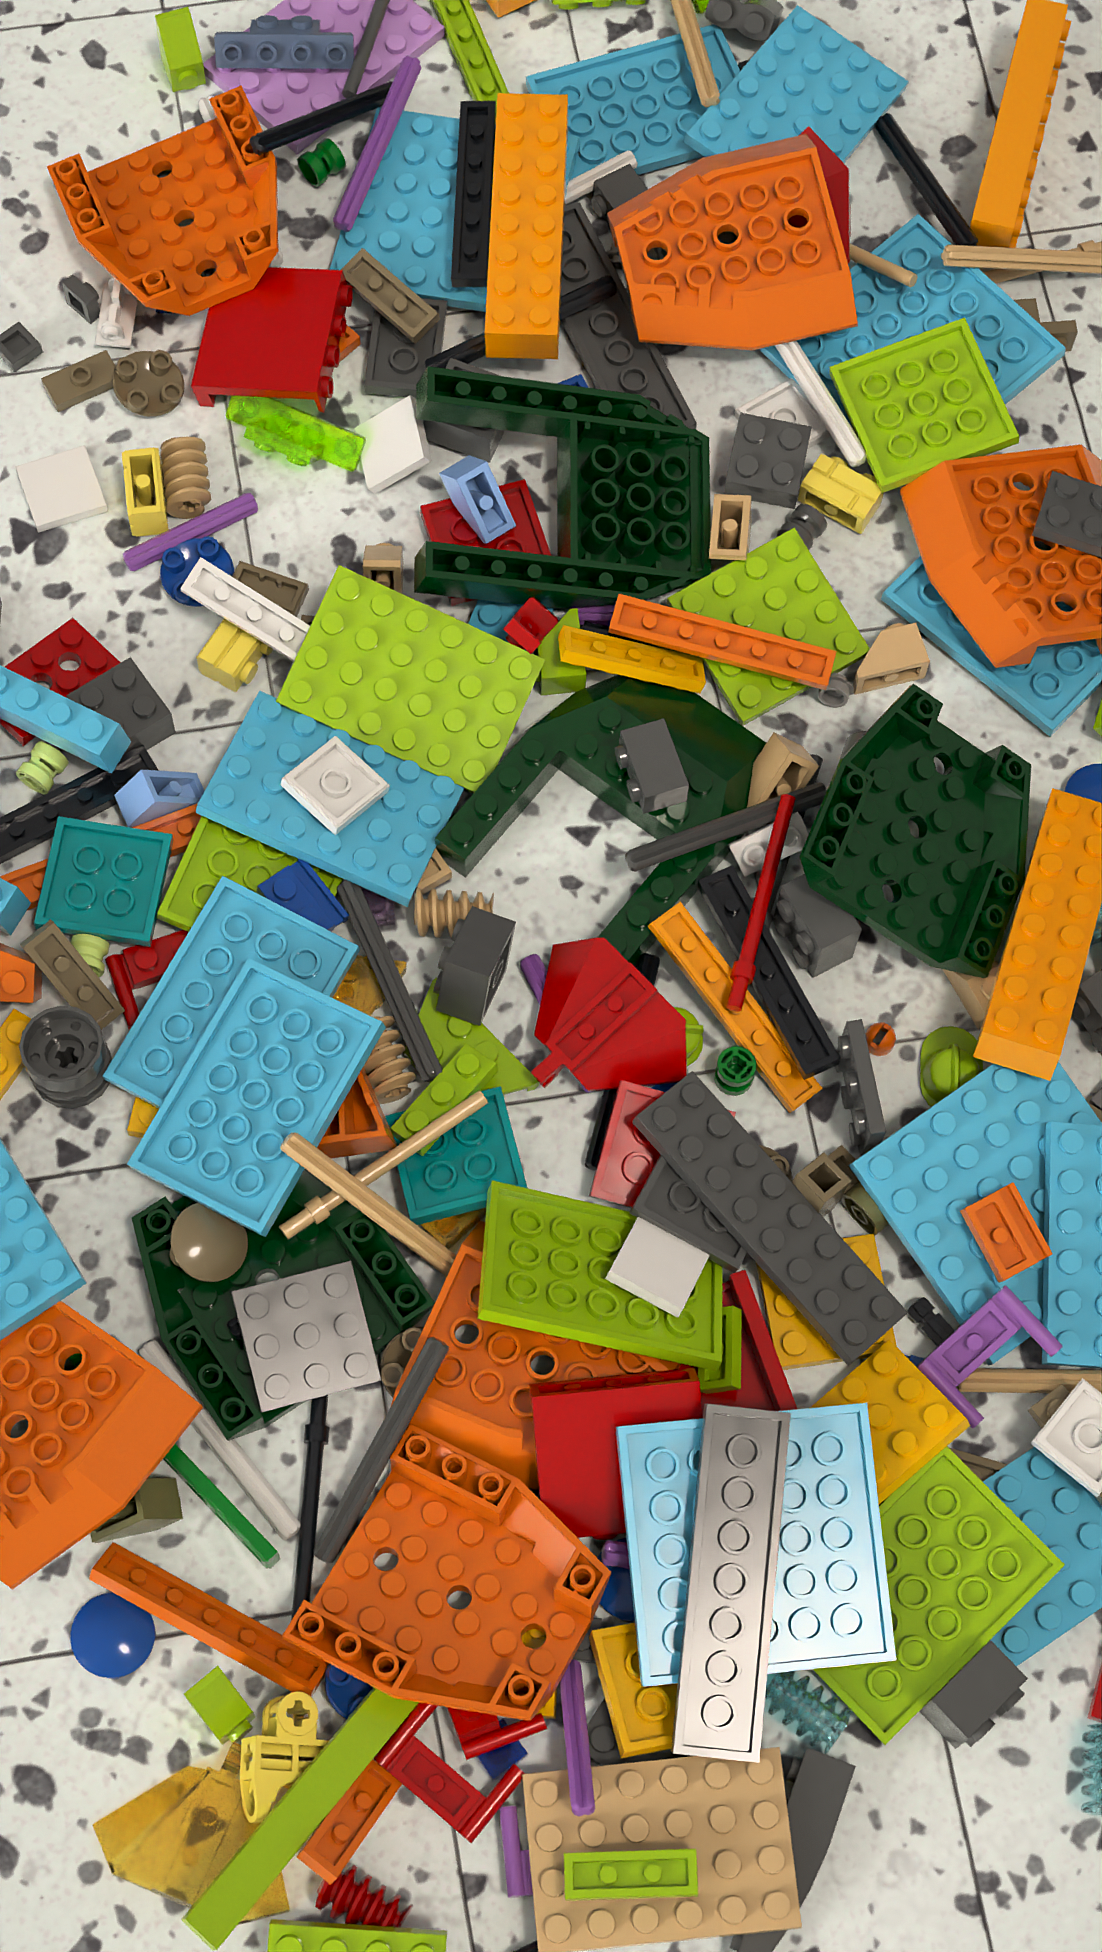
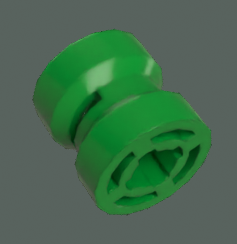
(321, 162)
(735, 1080)

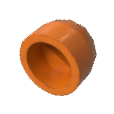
(887, 1042)

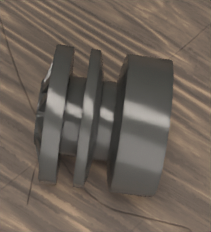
(58, 1040)

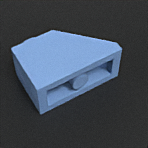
(478, 497)
(157, 794)

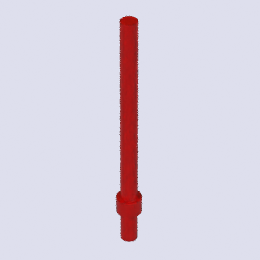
(744, 969)

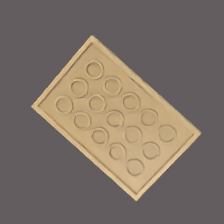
(714, 1805)

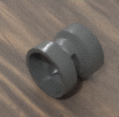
(807, 522)

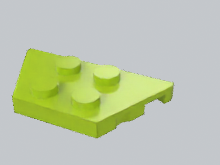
(451, 1034)

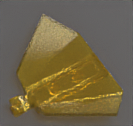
(184, 1836)

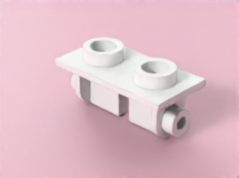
(116, 316)
(751, 849)

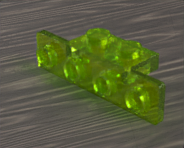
(295, 432)

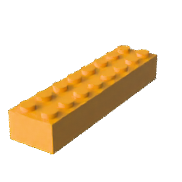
(1018, 129)
(527, 227)
(1047, 940)

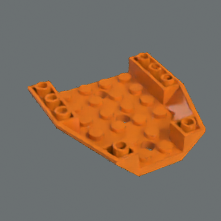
(133, 217)
(744, 294)
(983, 555)
(483, 1386)
(87, 1435)
(455, 1530)

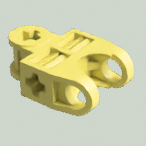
(285, 1743)

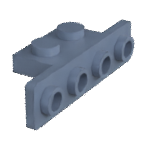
(284, 45)

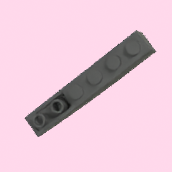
(813, 1815)

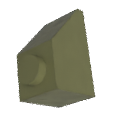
(149, 1510)

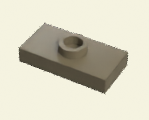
(80, 381)
(275, 587)

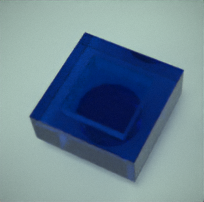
(501, 1759)

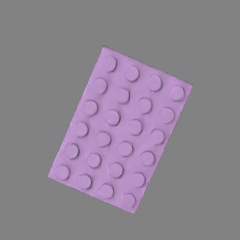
(289, 93)

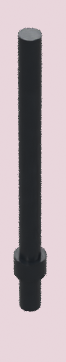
(315, 1436)

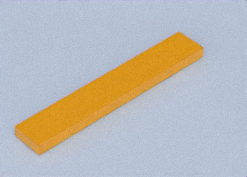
(748, 1028)

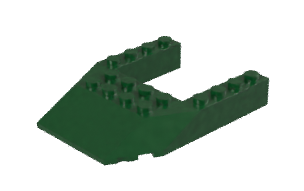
(626, 495)
(581, 744)

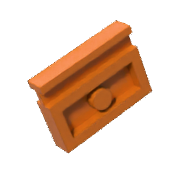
(1006, 1232)

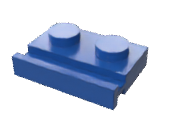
(305, 894)

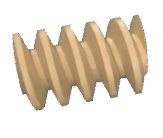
(185, 476)
(446, 911)
(385, 1069)

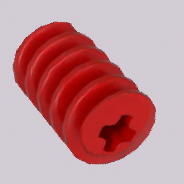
(359, 1902)

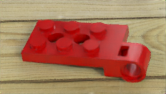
(44, 659)

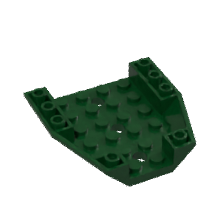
(970, 856)
(196, 1313)

